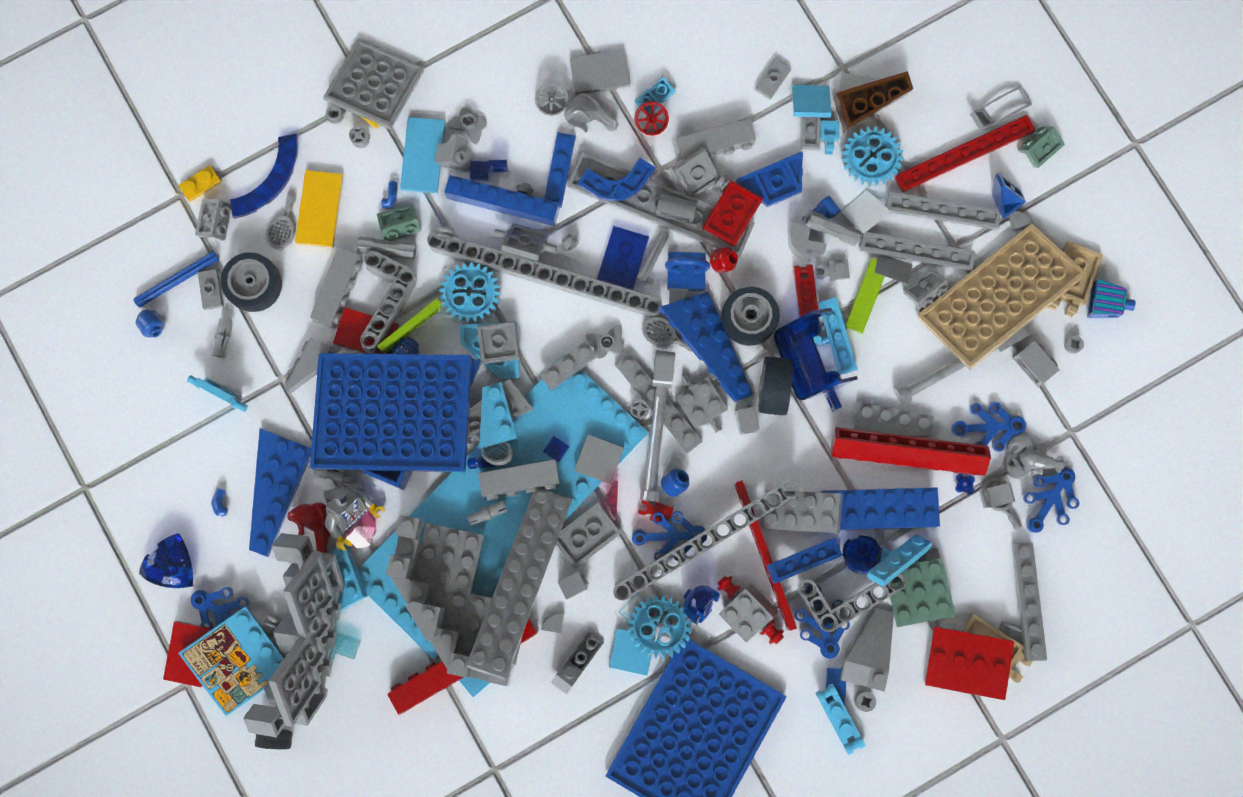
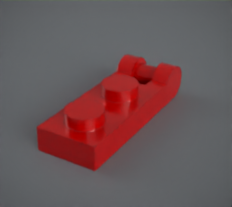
(805, 289)

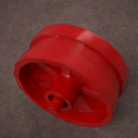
(651, 118)

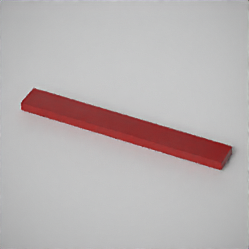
(964, 153)
(766, 559)

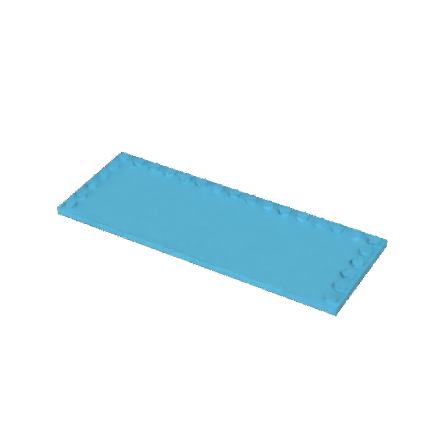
(569, 414)

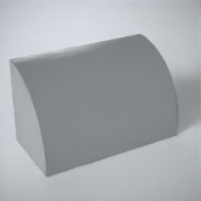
(676, 208)

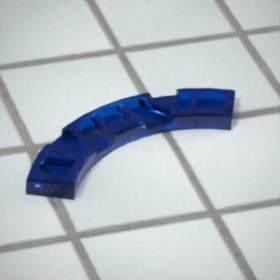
(273, 184)

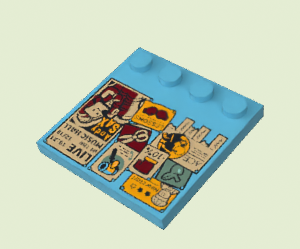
(233, 660)

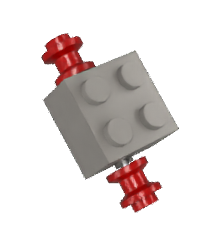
(749, 612)

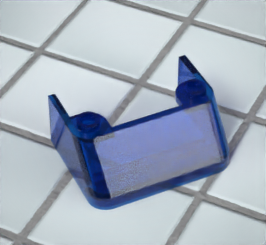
(797, 343)

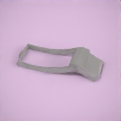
(982, 118)

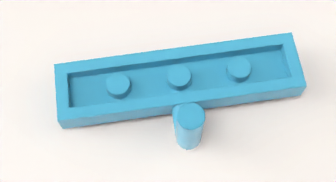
(837, 337)
(896, 562)

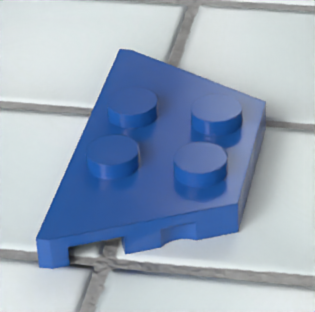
(776, 180)

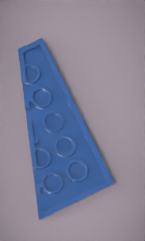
(705, 336)
(277, 478)

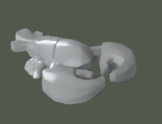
(1031, 459)

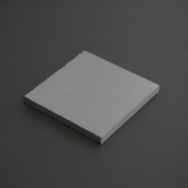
(374, 83)

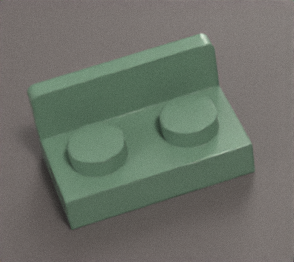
(1042, 145)
(398, 222)

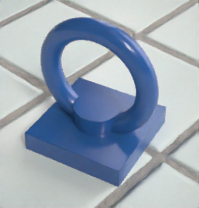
(686, 270)

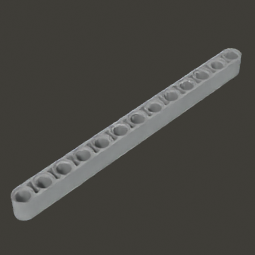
(551, 281)

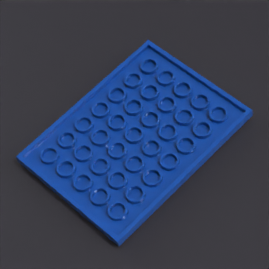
(391, 412)
(696, 729)

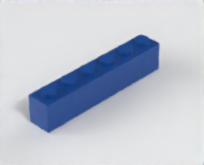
(502, 200)

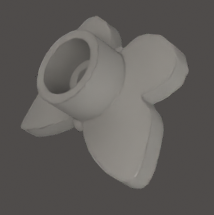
(468, 123)
(607, 342)

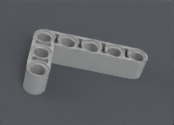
(389, 300)
(851, 603)

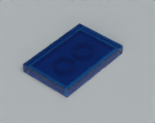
(623, 258)

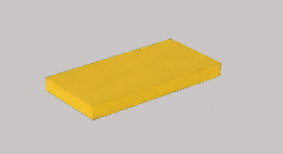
(319, 209)

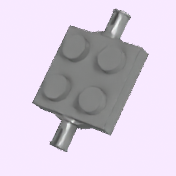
(525, 241)
(701, 403)

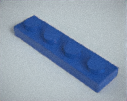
(560, 167)
(804, 560)

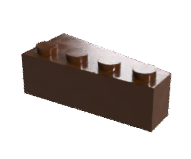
(868, 99)

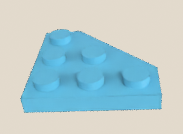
(470, 341)

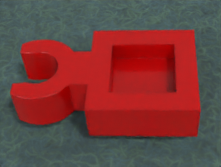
(658, 507)

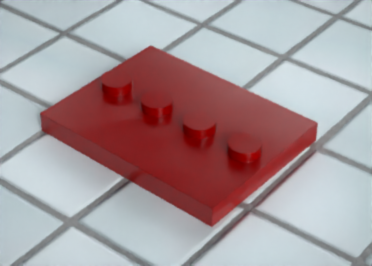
(969, 663)

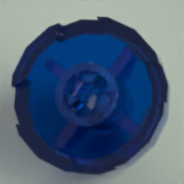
(861, 554)
(699, 603)

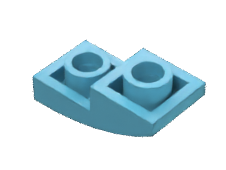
(659, 93)

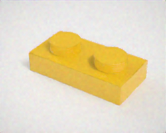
(199, 183)

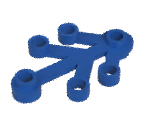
(991, 426)
(1052, 497)
(673, 535)
(220, 611)
(827, 622)

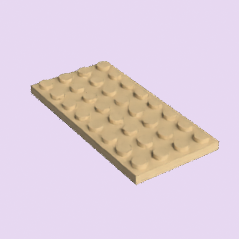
(1001, 296)

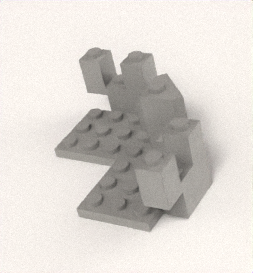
(438, 586)
(303, 635)

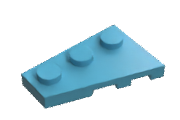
(495, 417)
(353, 589)

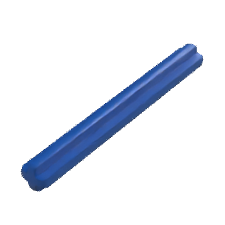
(176, 279)

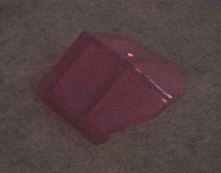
(610, 501)
(362, 531)

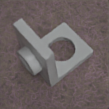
(996, 495)

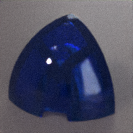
(169, 564)

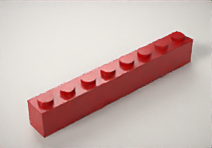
(910, 451)
(432, 681)

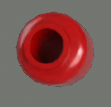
(723, 259)

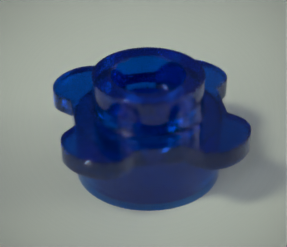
(959, 484)

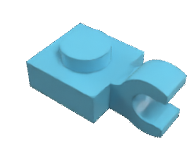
(829, 133)

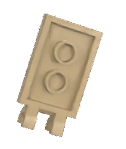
(1079, 293)
(979, 626)

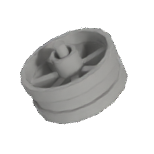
(551, 98)

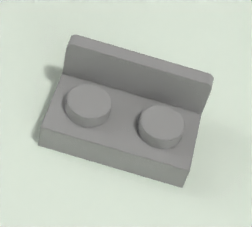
(213, 219)
(926, 289)

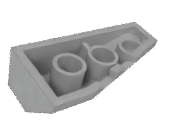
(870, 656)

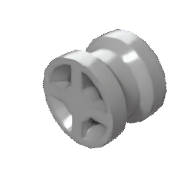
(359, 132)
(640, 406)
(861, 701)

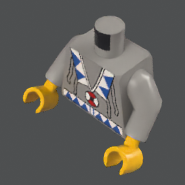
(345, 511)

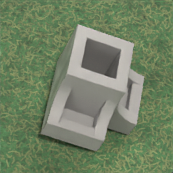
(454, 154)

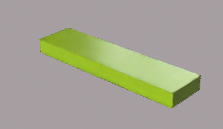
(865, 299)
(410, 326)

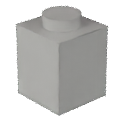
(747, 420)
(573, 585)

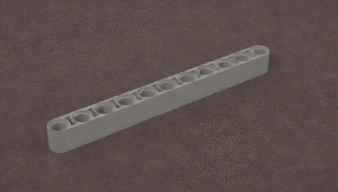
(699, 547)

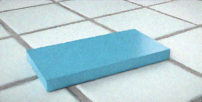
(421, 143)

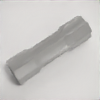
(843, 232)
(401, 249)

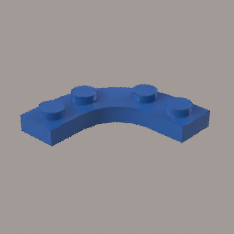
(620, 189)

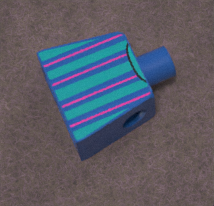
(1108, 300)

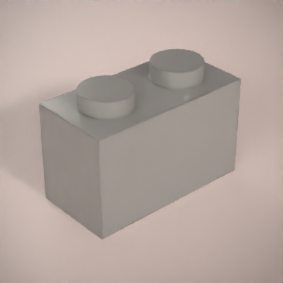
(1036, 363)

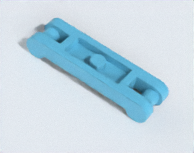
(840, 719)

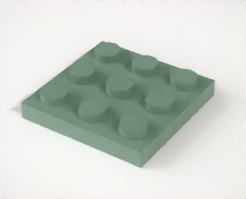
(924, 595)

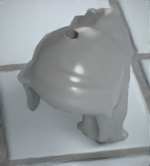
(588, 108)

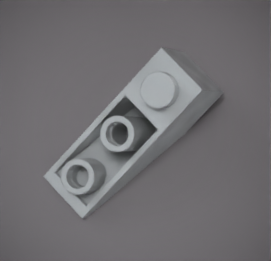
(306, 365)
(577, 662)

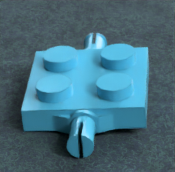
(214, 388)

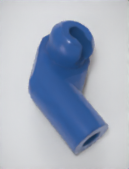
(392, 194)
(217, 505)

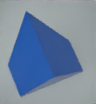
(1006, 196)

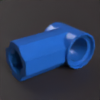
(827, 208)

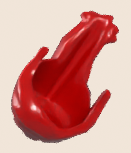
(314, 519)

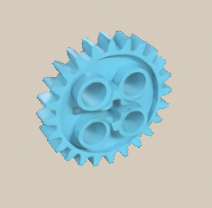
(883, 168)
(471, 276)
(643, 620)

